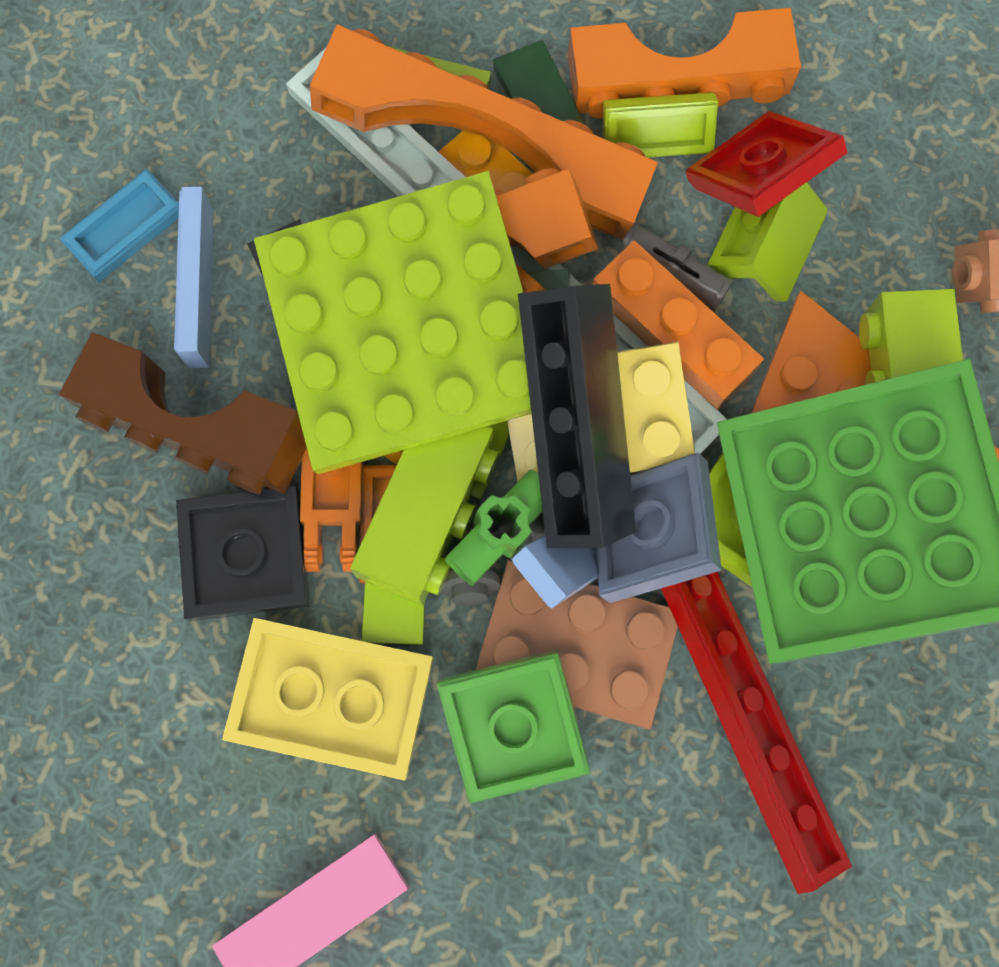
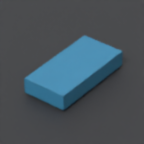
(122, 225)

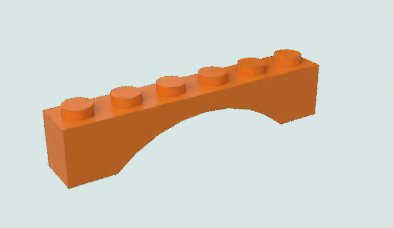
(381, 87)

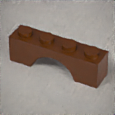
(248, 437)

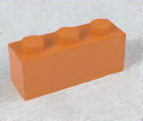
(667, 312)

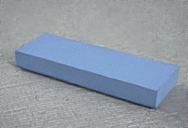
(194, 278)

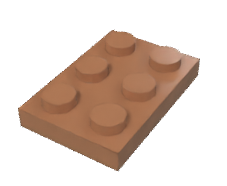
(608, 650)

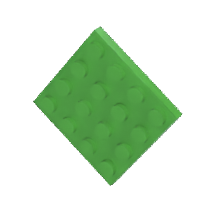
(868, 513)

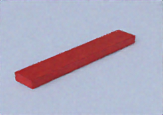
(757, 732)

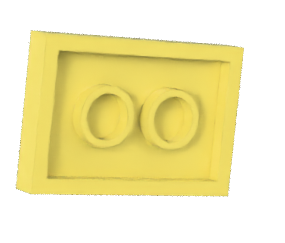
(653, 411)
(329, 699)

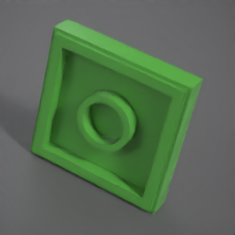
(513, 726)

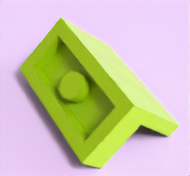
(771, 245)

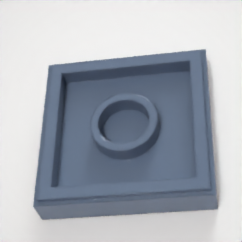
(672, 534)

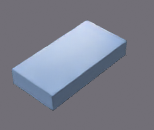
(556, 571)

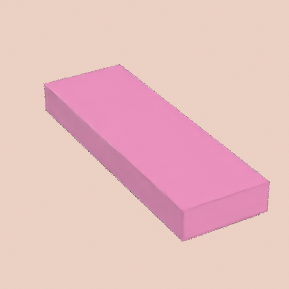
(316, 911)

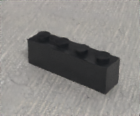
(577, 415)

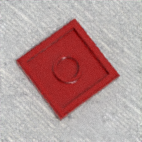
(765, 162)

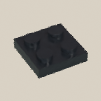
(241, 554)

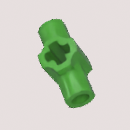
(480, 548)

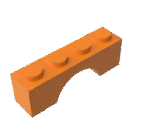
(753, 61)
(547, 218)

